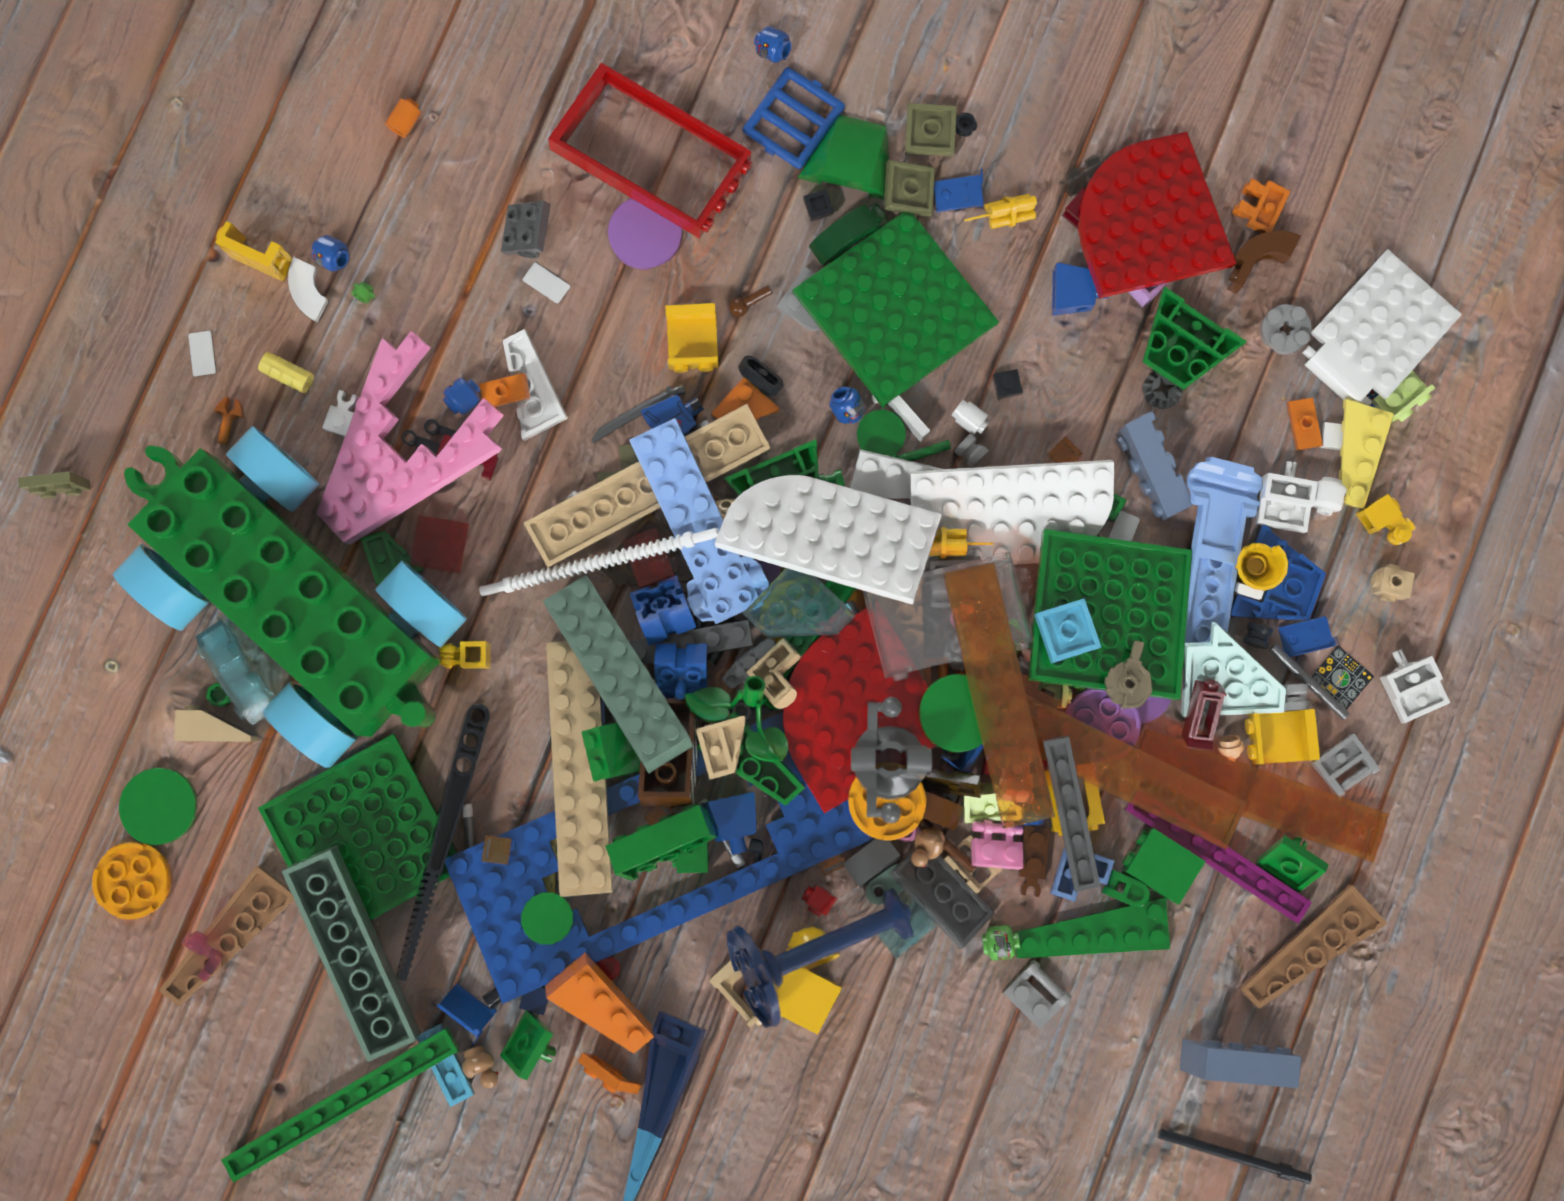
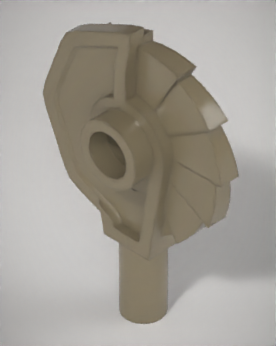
(1129, 682)

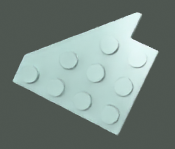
(1243, 678)

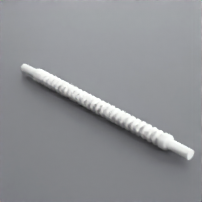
(509, 584)

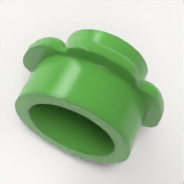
(363, 292)

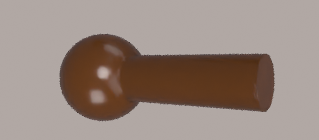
(738, 306)

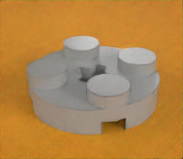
(1278, 340)

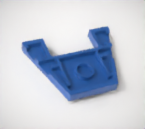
(1293, 596)

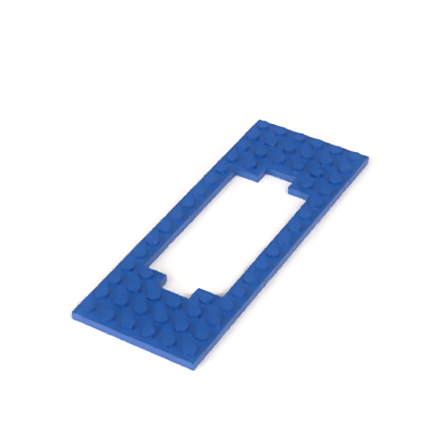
(497, 893)

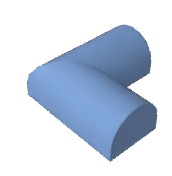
(1062, 882)

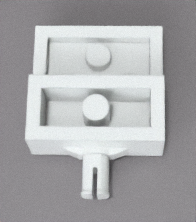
(1286, 500)
(1414, 687)

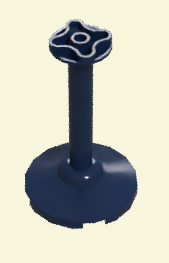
(765, 972)

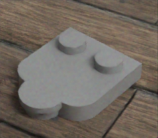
(792, 307)

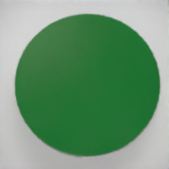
(949, 714)
(158, 806)

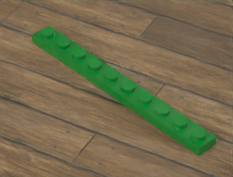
(340, 1104)

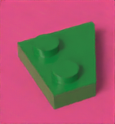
(384, 555)

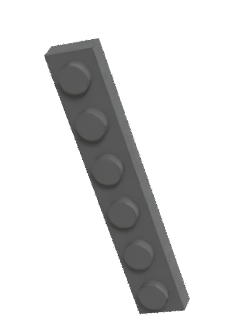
(717, 638)
(1071, 813)

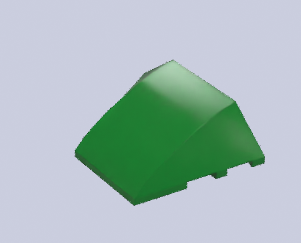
(851, 156)
(1185, 342)
(797, 461)

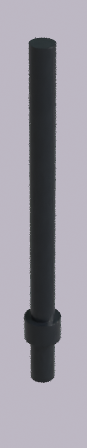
(1282, 1170)

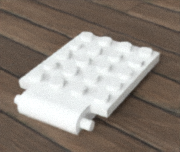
(1379, 331)

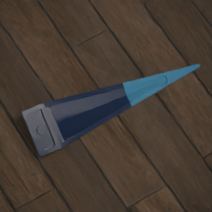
(669, 1067)

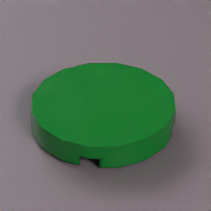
(881, 433)
(547, 918)

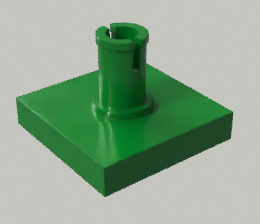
(1292, 863)
(528, 1045)

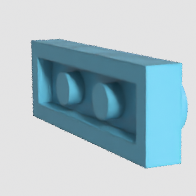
(449, 1074)

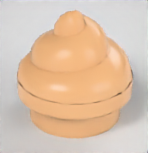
(1230, 746)

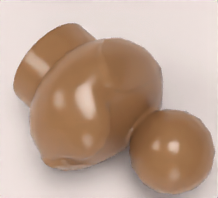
(928, 846)
(479, 1062)

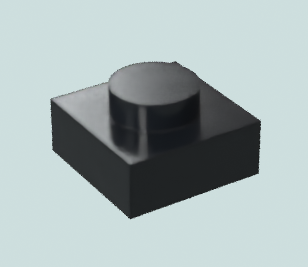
(818, 205)
(1007, 384)

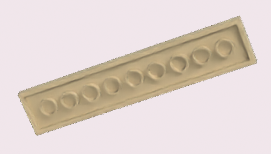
(629, 495)
(579, 801)

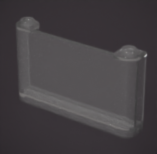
(925, 632)

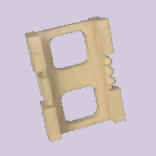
(971, 881)

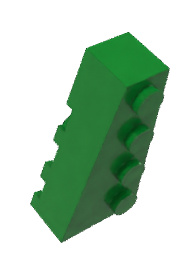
(771, 777)
(660, 841)

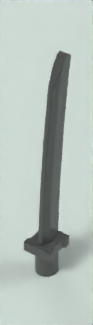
(636, 412)

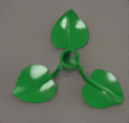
(713, 704)

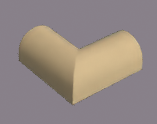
(771, 670)

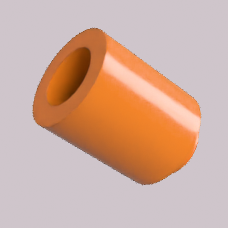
(403, 117)

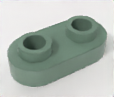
(884, 881)

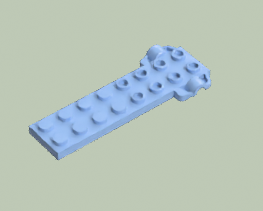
(1224, 499)
(722, 579)

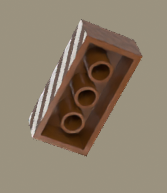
(674, 781)

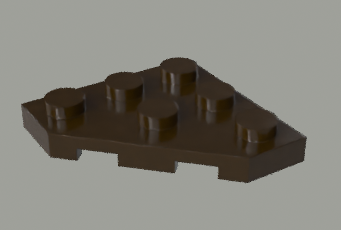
(624, 574)

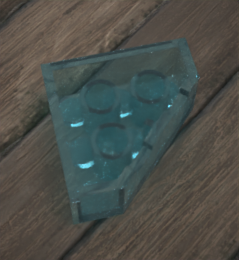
(798, 607)

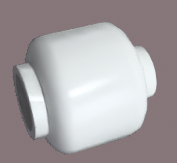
(1329, 496)

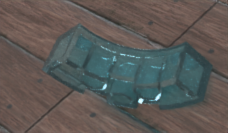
(226, 661)

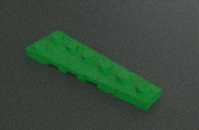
(1098, 933)

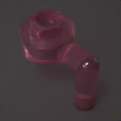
(198, 943)

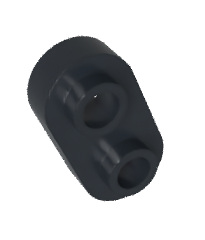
(760, 375)

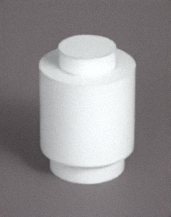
(970, 417)

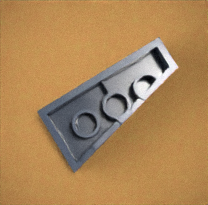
(1153, 467)
(1240, 1064)

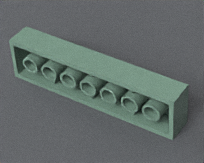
(618, 674)
(351, 953)

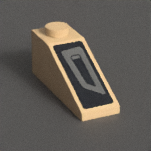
(206, 726)

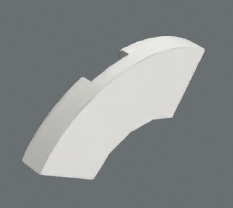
(303, 289)

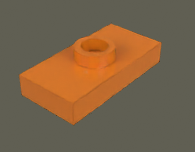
(505, 390)
(1304, 424)

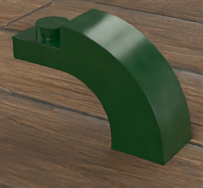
(847, 231)

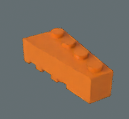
(599, 1003)

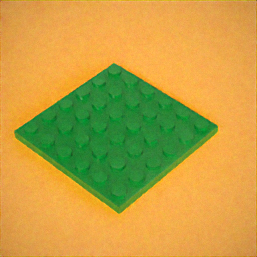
(895, 307)
(1131, 595)
(374, 816)

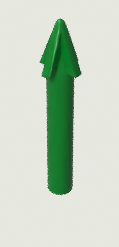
(925, 452)

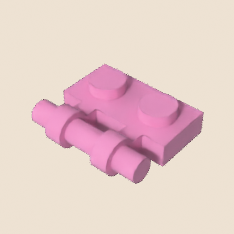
(996, 853)

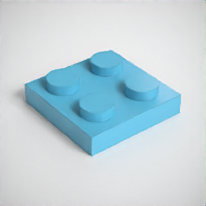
(1067, 630)

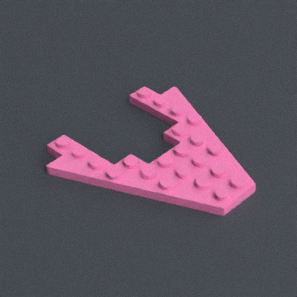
(370, 477)

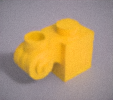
(1387, 513)
(469, 655)

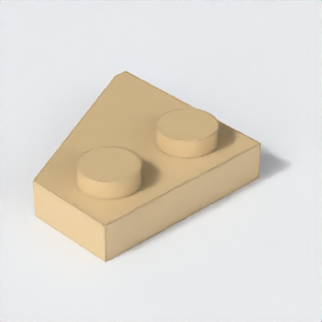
(721, 746)

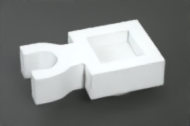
(340, 417)

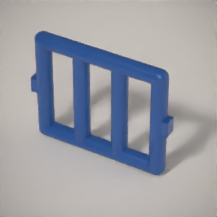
(776, 92)

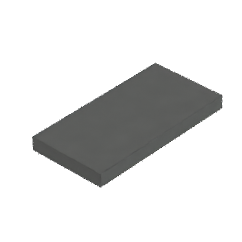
(944, 897)

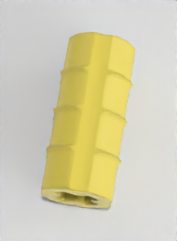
(285, 372)

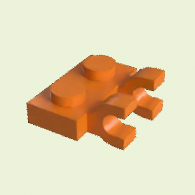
(1268, 207)

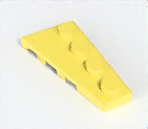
(1361, 449)

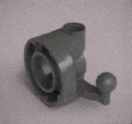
(884, 783)

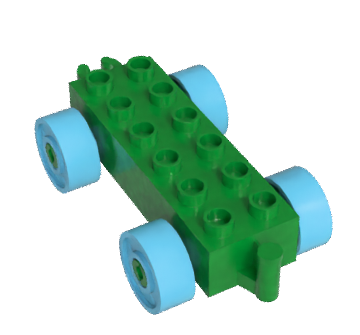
(232, 548)

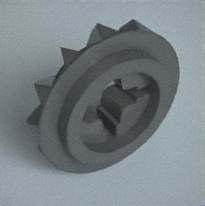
(1156, 398)

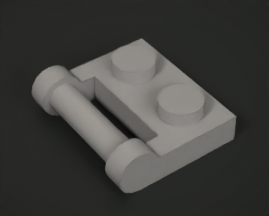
(1340, 759)
(1030, 1000)

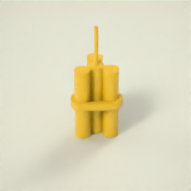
(1009, 211)
(952, 543)

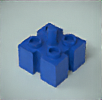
(662, 610)
(680, 670)

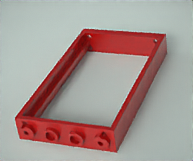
(605, 75)

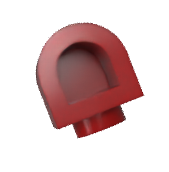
(819, 900)

